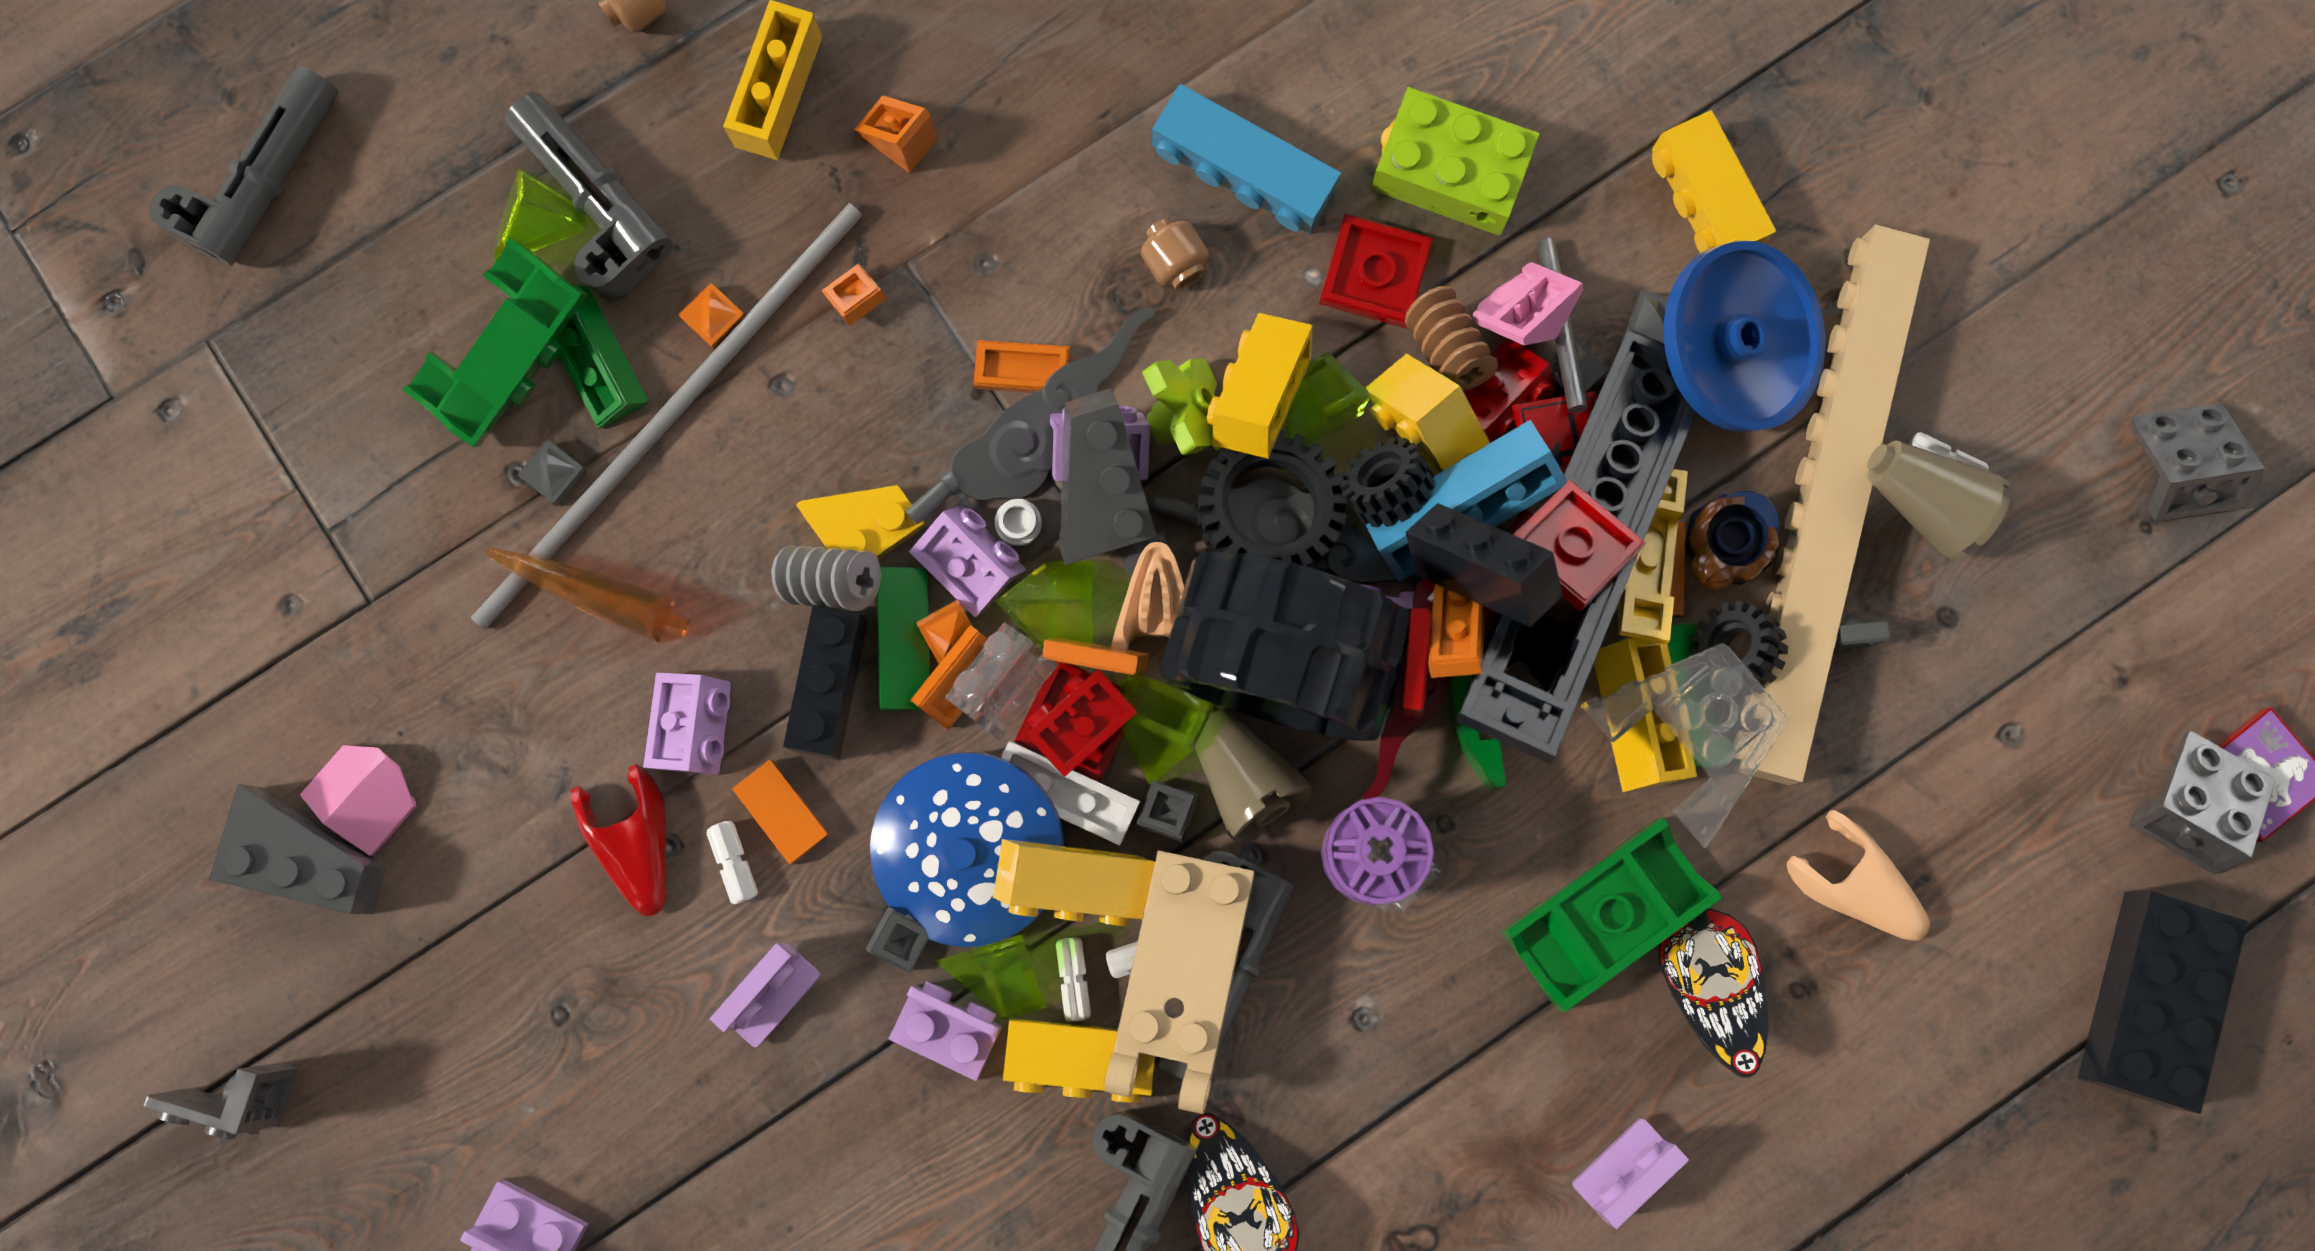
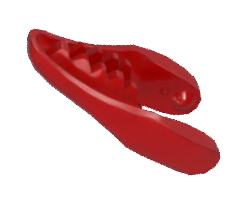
(633, 848)

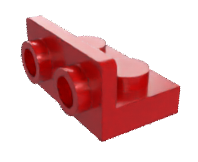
(1518, 380)
(1080, 721)

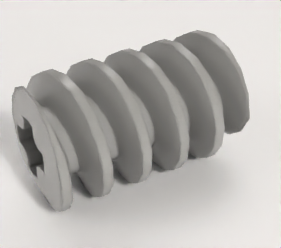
(826, 577)

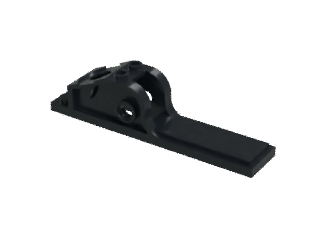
(1624, 466)

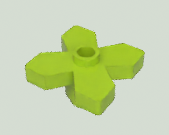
(1182, 404)

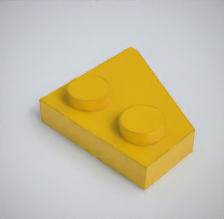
(862, 520)

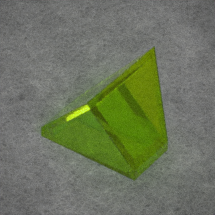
(536, 216)
(1325, 400)
(1054, 602)
(1164, 725)
(1000, 975)

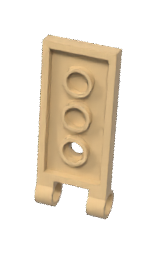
(1188, 954)

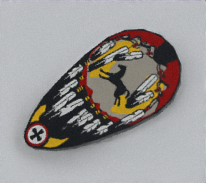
(1719, 988)
(1235, 1193)

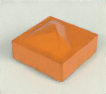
(854, 294)
(712, 316)
(944, 628)

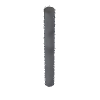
(1565, 340)

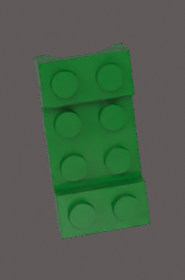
(1610, 915)

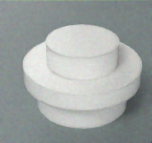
(1018, 522)

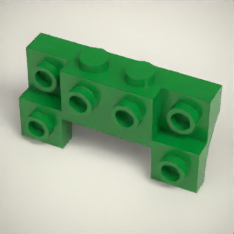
(507, 352)

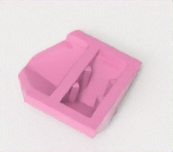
(1530, 305)
(361, 796)

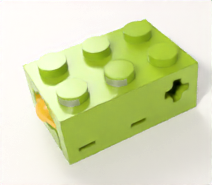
(1454, 161)

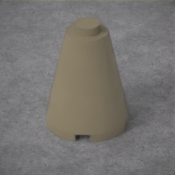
(1940, 496)
(1248, 777)

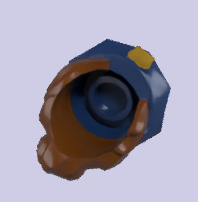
(1732, 539)

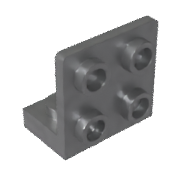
(2200, 461)
(2208, 806)
(250, 1102)

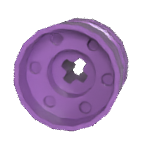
(1346, 851)

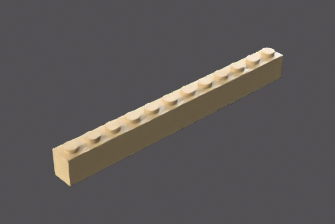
(1835, 482)

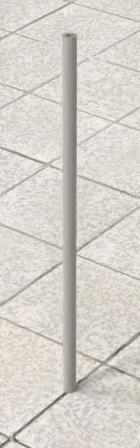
(672, 409)

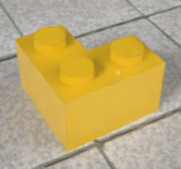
(1427, 412)

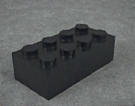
(2163, 1000)

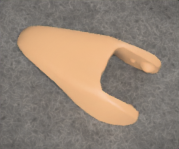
(1150, 599)
(1872, 891)

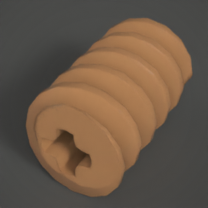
(1449, 338)

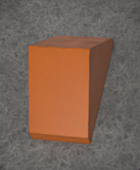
(899, 131)

